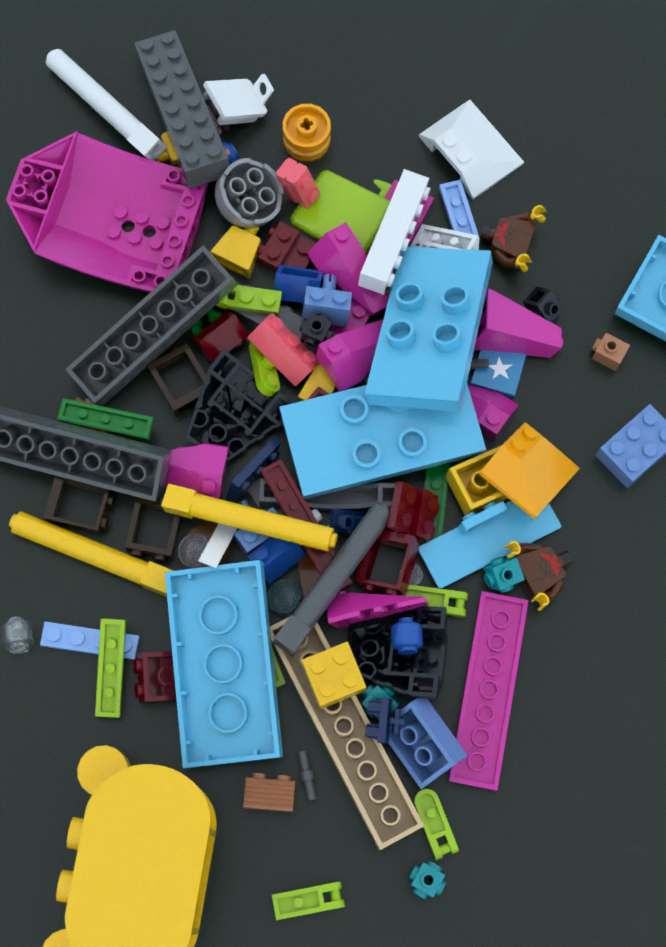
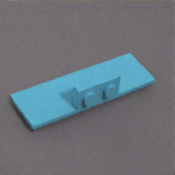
(482, 539)

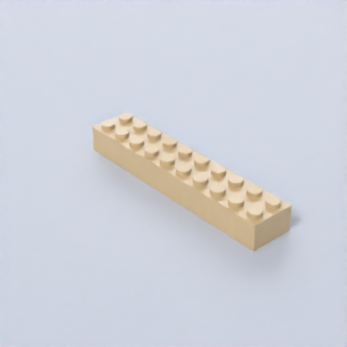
(357, 758)

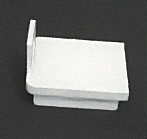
(238, 99)

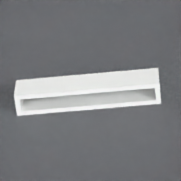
(393, 232)

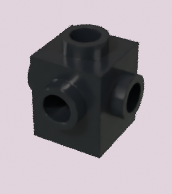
(543, 303)
(313, 337)

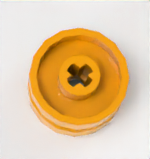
(306, 132)

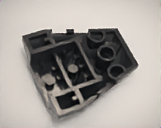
(232, 407)
(414, 674)

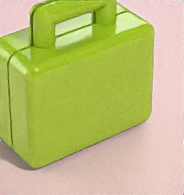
(341, 203)

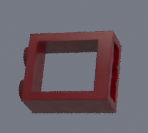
(366, 566)

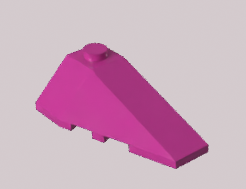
(344, 257)
(349, 355)
(492, 410)
(199, 468)
(359, 607)

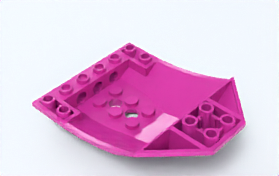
(82, 193)

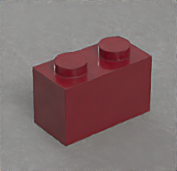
(223, 333)

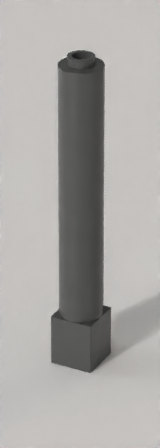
(332, 579)

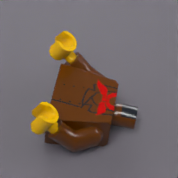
(513, 238)
(541, 570)

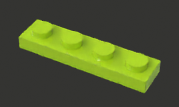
(110, 667)

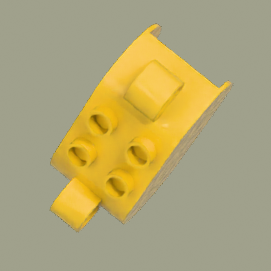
(137, 857)

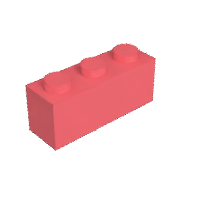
(283, 349)

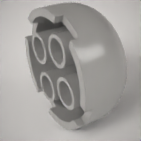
(255, 187)

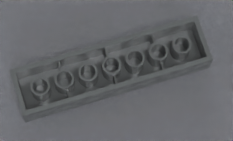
(182, 109)
(151, 326)
(83, 454)

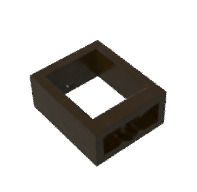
(188, 400)
(55, 502)
(140, 550)

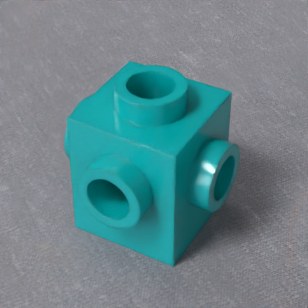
(503, 573)
(377, 692)
(417, 877)

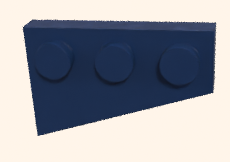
(251, 472)

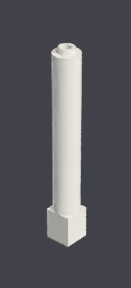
(105, 104)

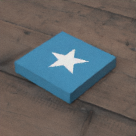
(502, 373)

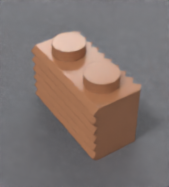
(269, 793)

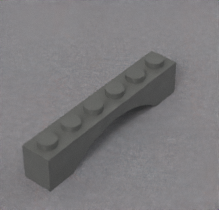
(352, 499)

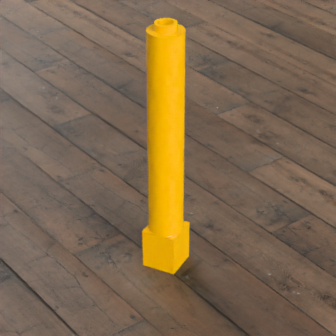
(190, 504)
(147, 574)

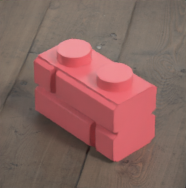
(298, 183)

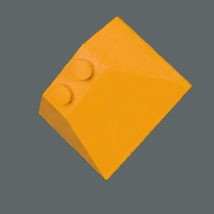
(529, 470)

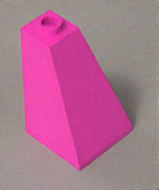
(515, 329)

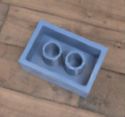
(635, 446)
(425, 743)

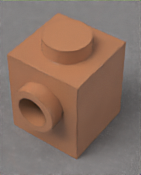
(609, 351)

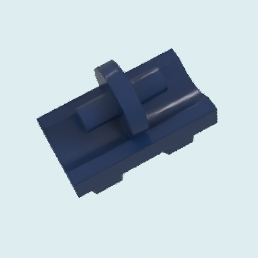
(344, 520)
(384, 709)

